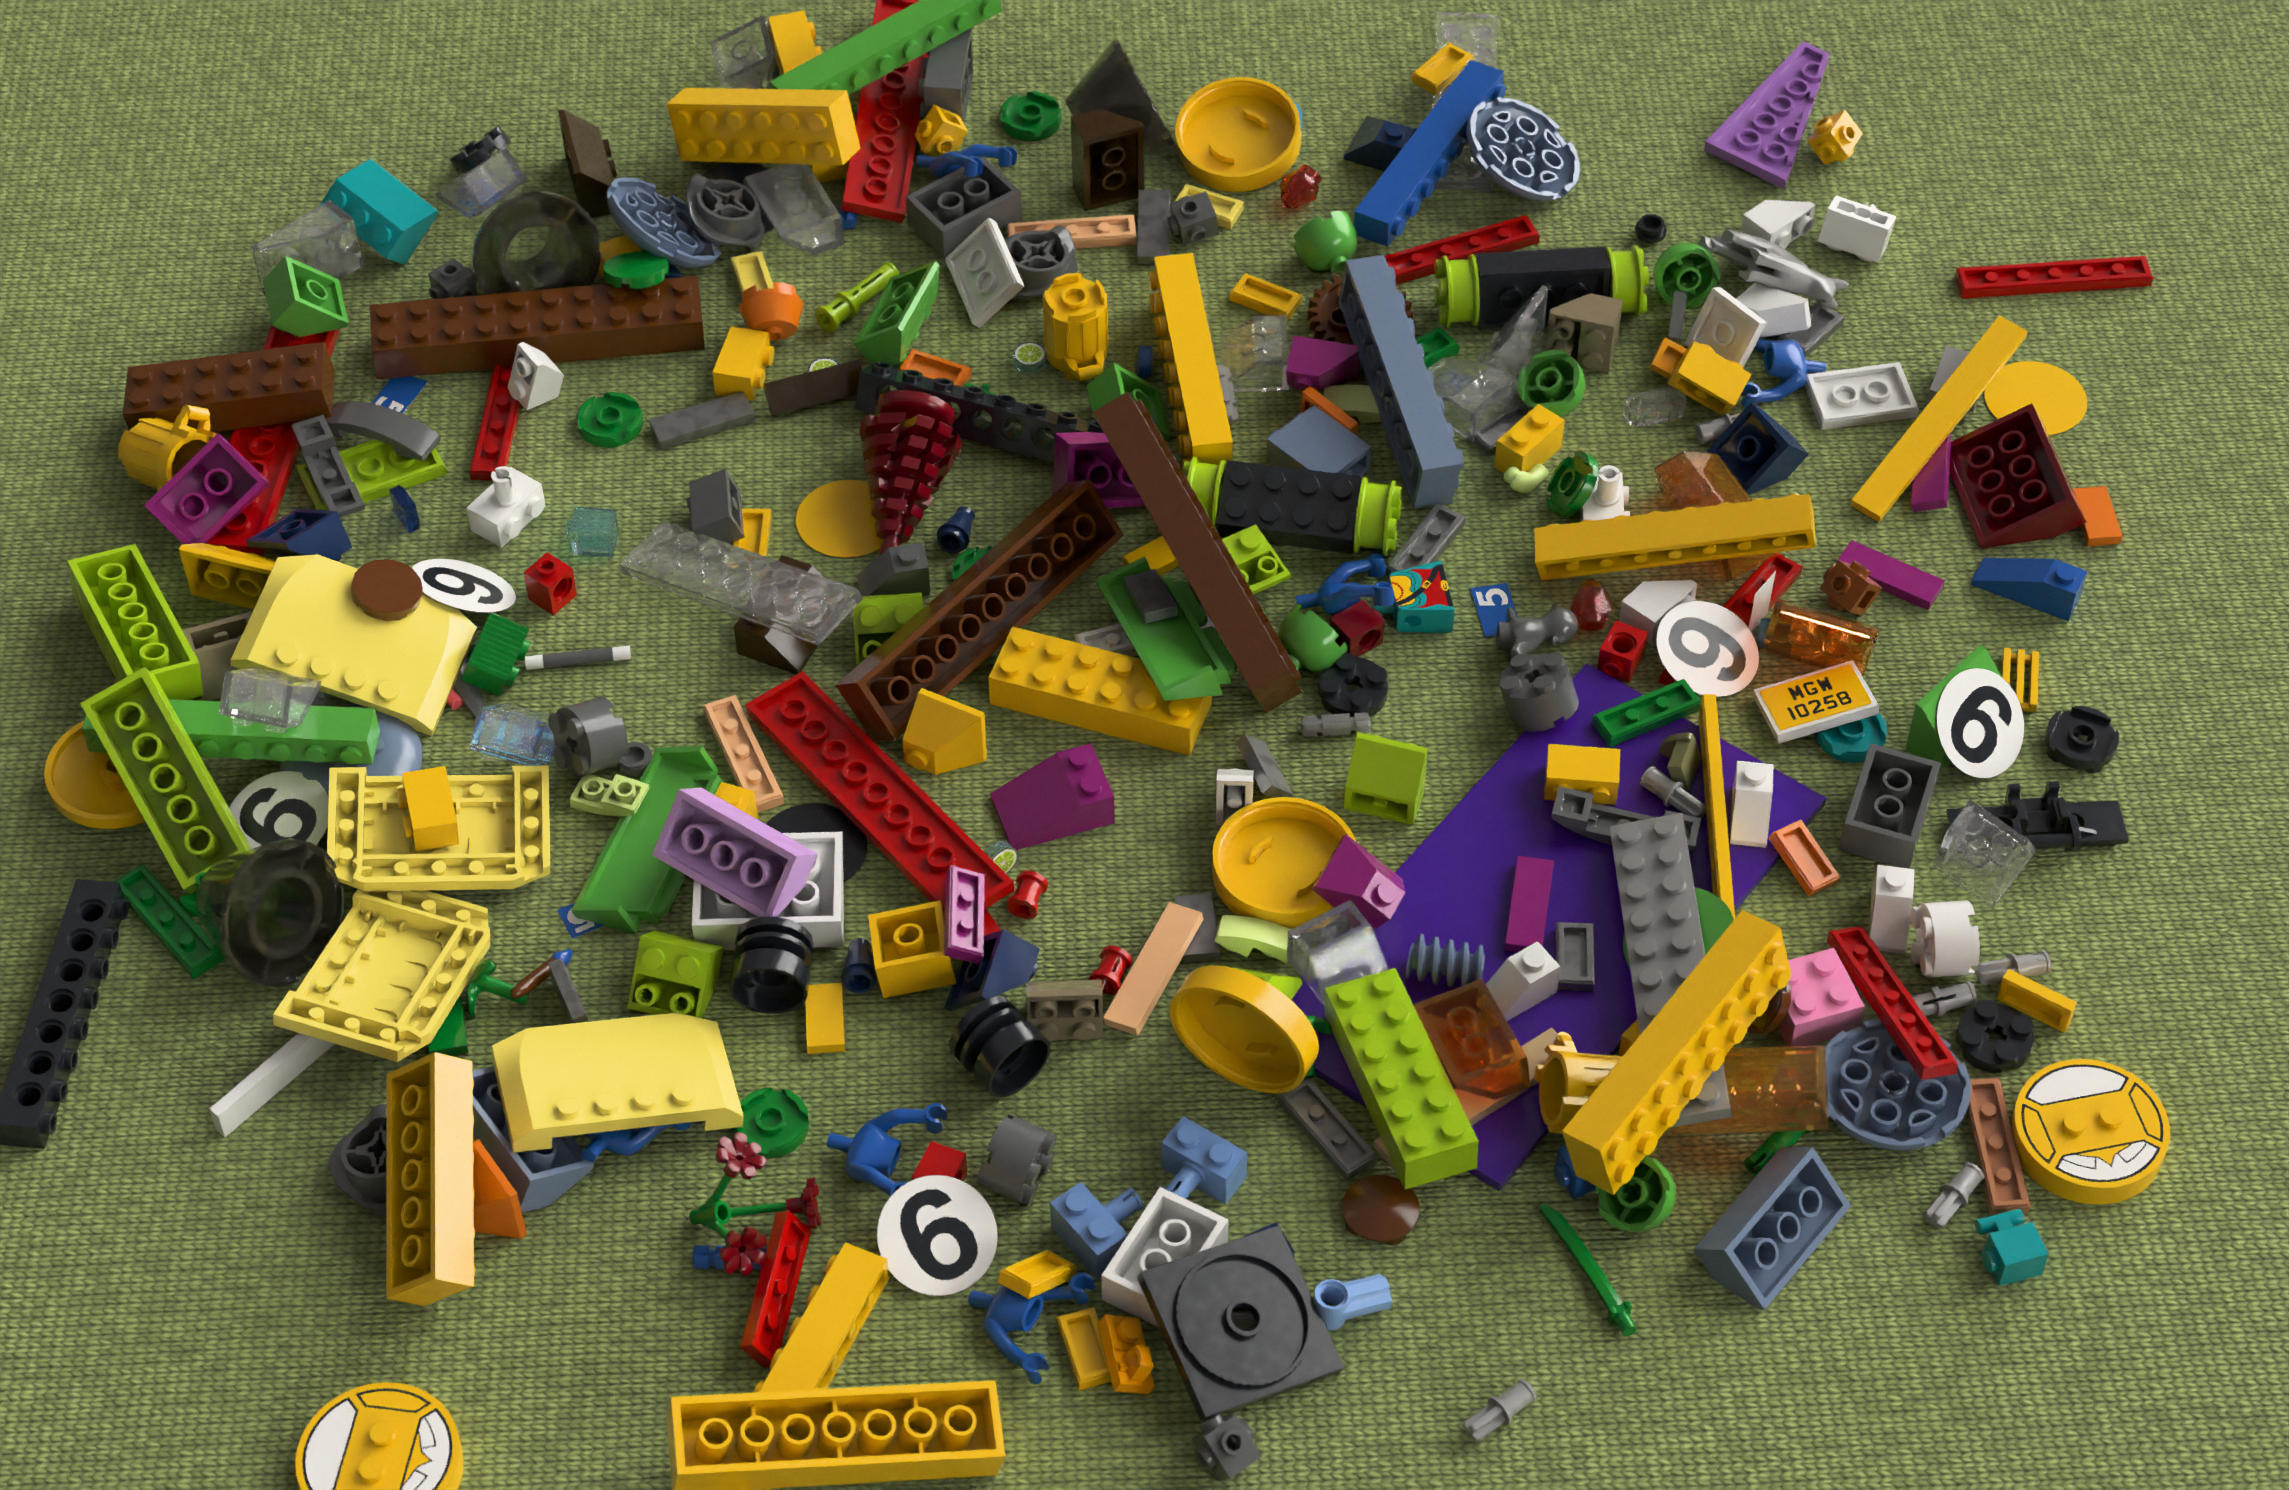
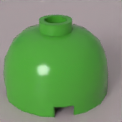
(1326, 243)
(1688, 270)
(1552, 382)
(1309, 640)
(1642, 1201)

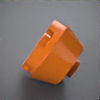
(772, 310)

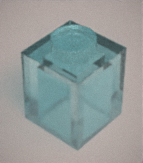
(593, 531)

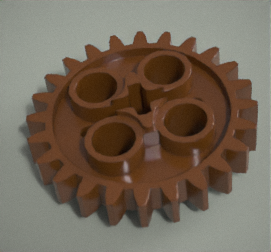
(1326, 316)

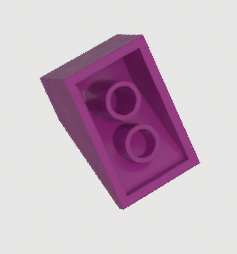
(1091, 457)
(207, 493)
(1055, 799)

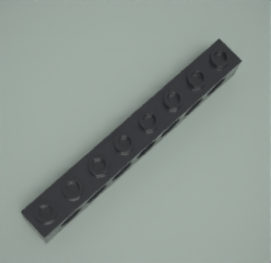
(971, 423)
(61, 1013)

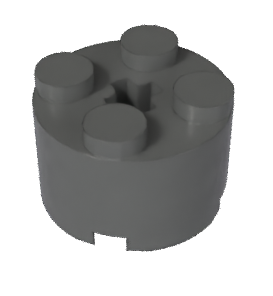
(1538, 691)
(588, 737)
(1016, 1159)

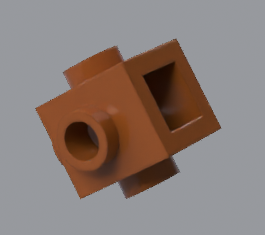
(1849, 587)

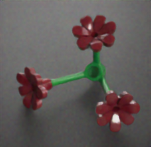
(744, 1247)

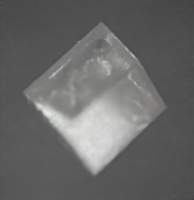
(1335, 949)

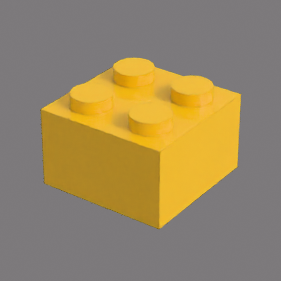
(910, 949)

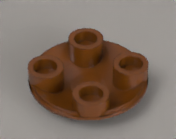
(1380, 1209)

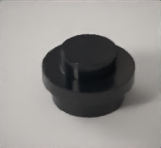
(1650, 228)

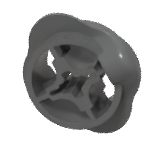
(724, 212)
(1041, 258)
(360, 1162)

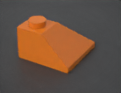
(495, 1200)

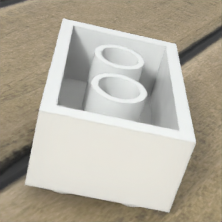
(1163, 1233)

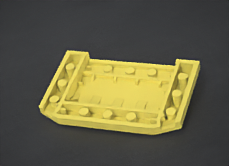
(317, 632)
(499, 825)
(370, 976)
(614, 1078)

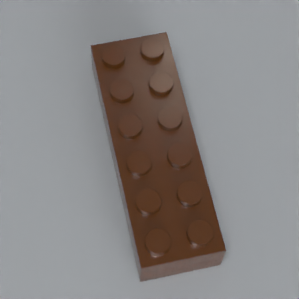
(235, 388)

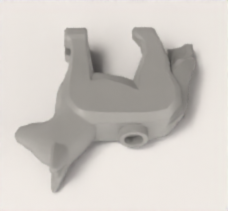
(1773, 266)

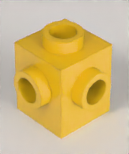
(940, 132)
(1834, 137)

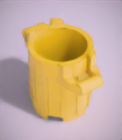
(1076, 326)
(159, 449)
(1568, 1080)

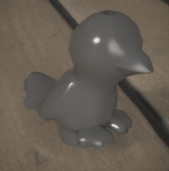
(1527, 633)

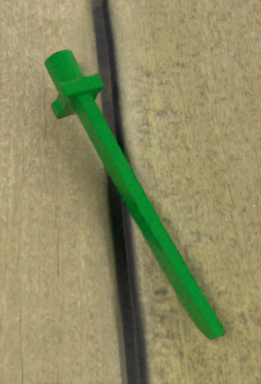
(1617, 1310)

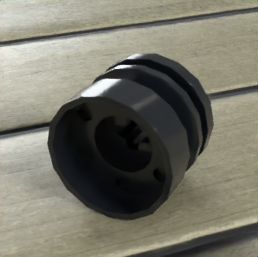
(771, 965)
(999, 1046)

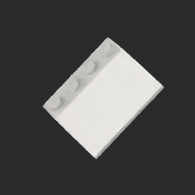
(815, 907)

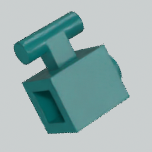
(2010, 1249)

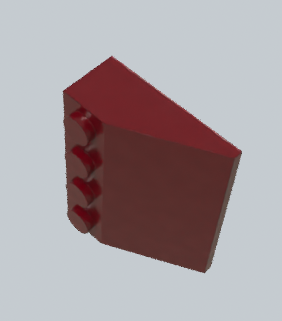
(2013, 481)

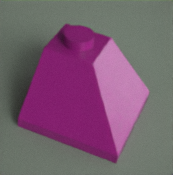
(1321, 363)
(1363, 879)

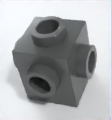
(1193, 218)
(452, 281)
(1225, 1446)

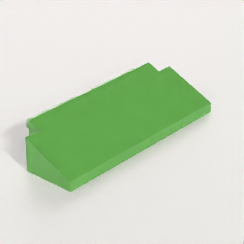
(1173, 650)
(627, 879)

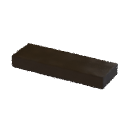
(813, 387)

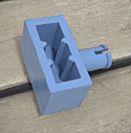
(1202, 1162)
(1092, 1227)

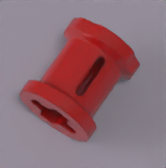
(1027, 894)
(1110, 969)

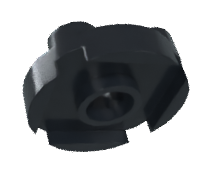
(477, 152)
(1353, 671)
(2089, 755)
(1999, 1019)

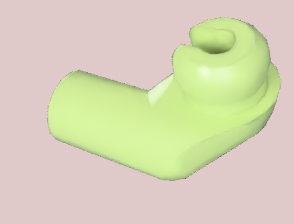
(1525, 481)

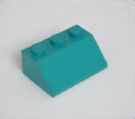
(383, 210)

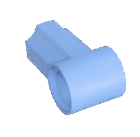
(1351, 1299)

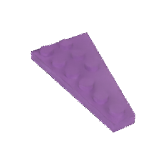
(1772, 120)

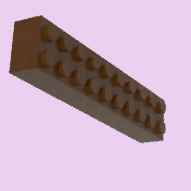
(561, 322)
(1200, 551)
(980, 608)

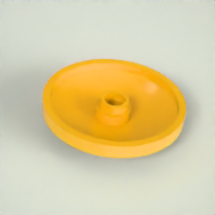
(88, 785)

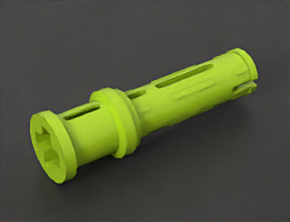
(847, 303)

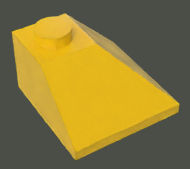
(943, 734)

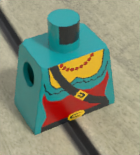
(1420, 600)

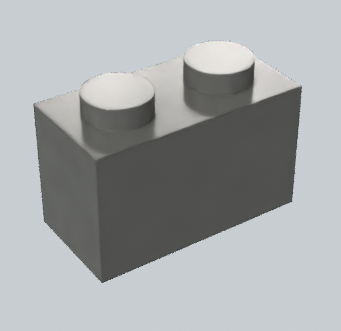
(716, 507)

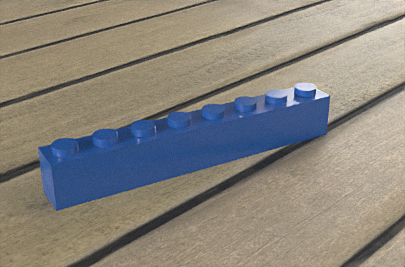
(1426, 155)

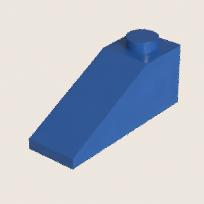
(2037, 583)

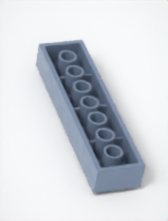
(1400, 382)

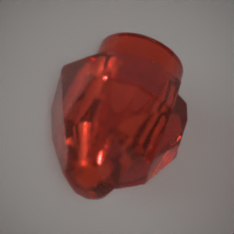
(1299, 187)
(1591, 606)

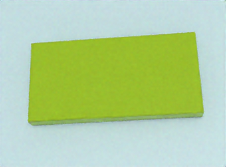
(377, 469)

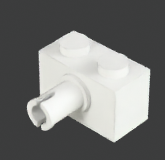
(1856, 229)
(1607, 496)
(505, 506)

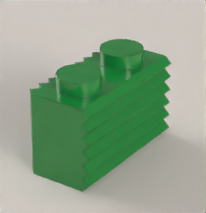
(495, 655)

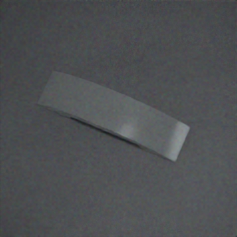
(383, 424)
(327, 467)
(1578, 813)

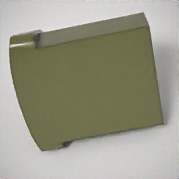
(1683, 757)

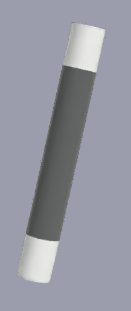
(578, 657)

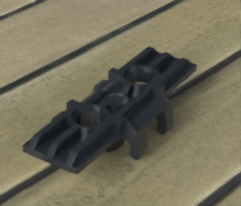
(2054, 823)

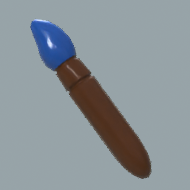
(539, 975)

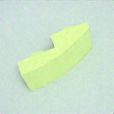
(1354, 401)
(607, 797)
(1244, 932)

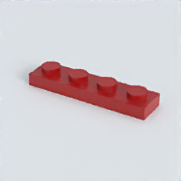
(776, 1288)

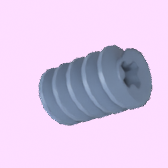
(1445, 961)

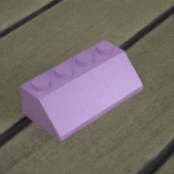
(733, 853)

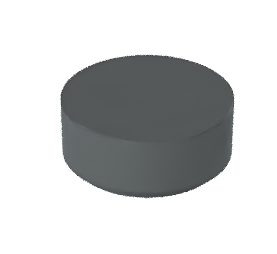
(635, 760)

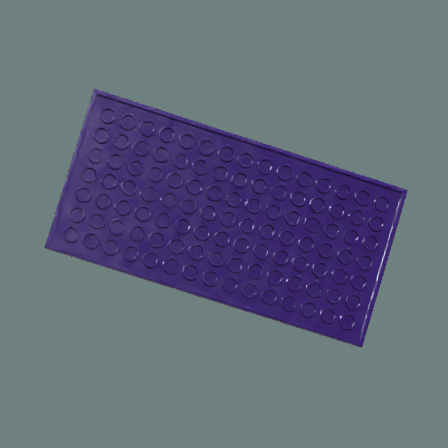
(1464, 885)

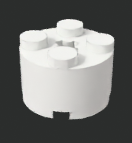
(1945, 939)

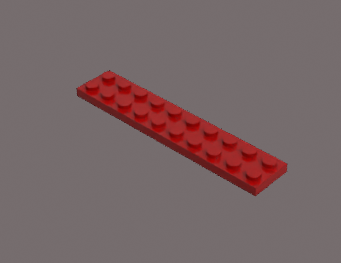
(885, 129)
(272, 453)
(872, 789)

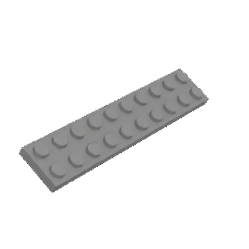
(1663, 931)

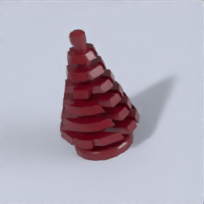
(908, 459)

